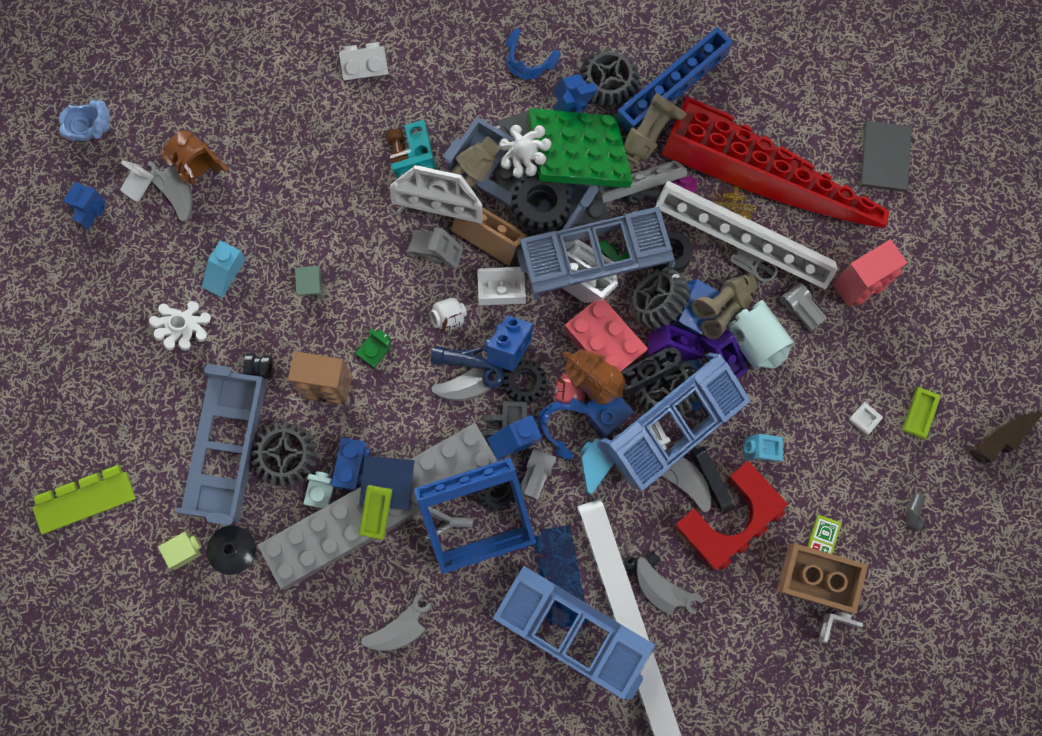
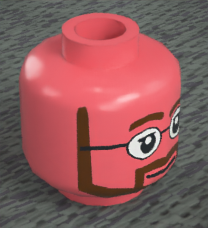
(566, 391)

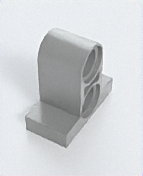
(435, 247)

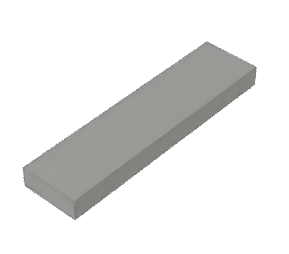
(644, 180)

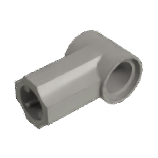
(800, 302)
(538, 470)

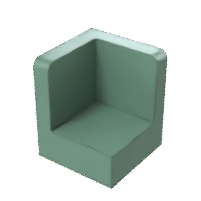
(309, 281)

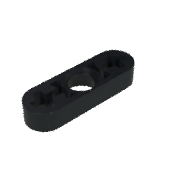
(652, 361)
(715, 483)

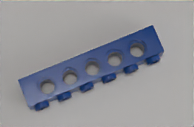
(677, 77)

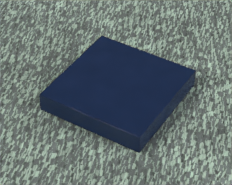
(389, 474)

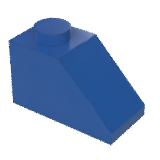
(515, 438)

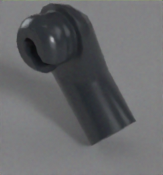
(631, 563)

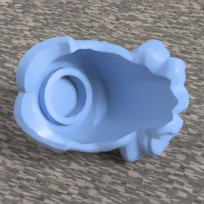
(84, 121)

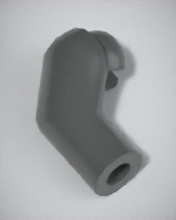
(639, 196)
(913, 512)

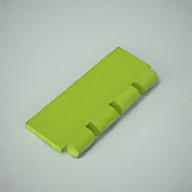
(79, 504)

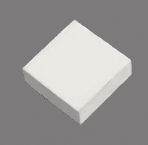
(865, 418)

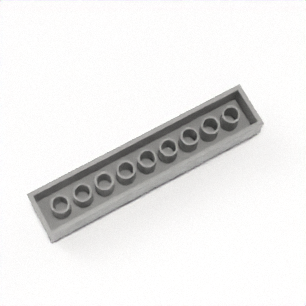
(335, 528)

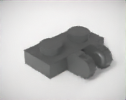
(511, 413)

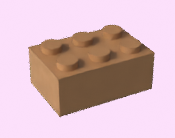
(320, 377)
(822, 578)

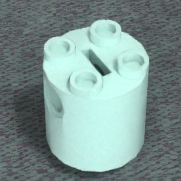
(761, 337)

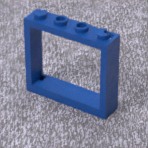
(465, 484)

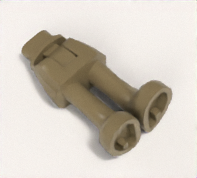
(642, 141)
(477, 161)
(735, 294)

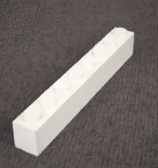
(746, 235)

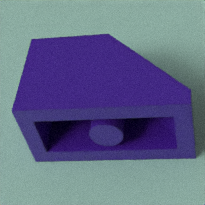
(670, 336)
(729, 350)

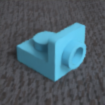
(763, 448)

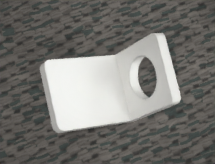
(136, 182)
(839, 617)

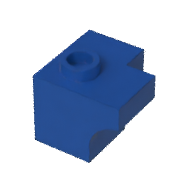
(573, 94)
(86, 204)
(608, 417)

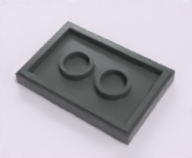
(886, 156)

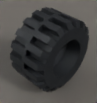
(536, 222)

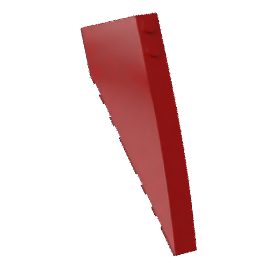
(734, 154)

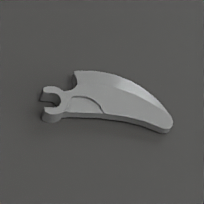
(174, 189)
(463, 387)
(691, 481)
(662, 592)
(400, 631)

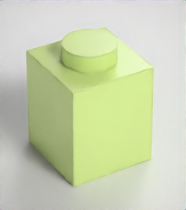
(180, 550)

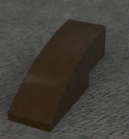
(1004, 438)

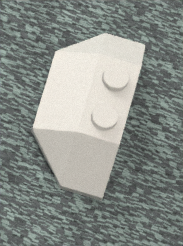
(437, 193)
(580, 258)

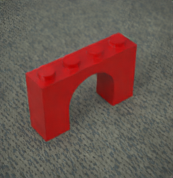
(763, 507)

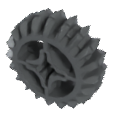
(603, 66)
(659, 298)
(649, 399)
(274, 453)

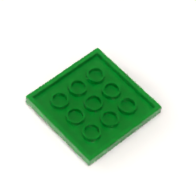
(582, 148)

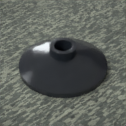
(243, 550)

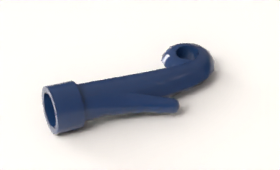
(466, 358)

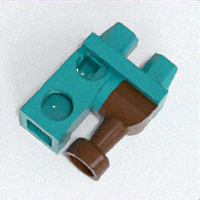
(418, 154)

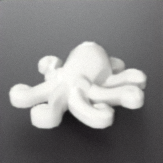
(524, 150)
(179, 325)

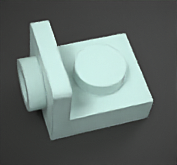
(319, 490)

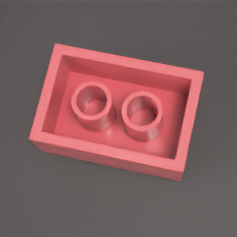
(870, 274)
(604, 332)

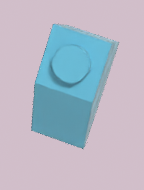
(222, 268)
(593, 466)

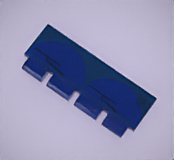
(562, 569)

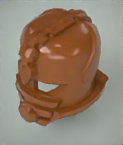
(190, 157)
(594, 376)

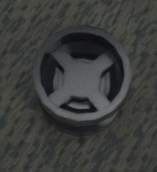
(258, 365)

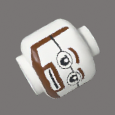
(448, 314)

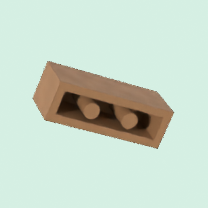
(491, 235)

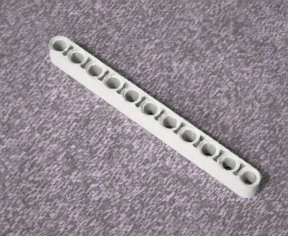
(626, 612)

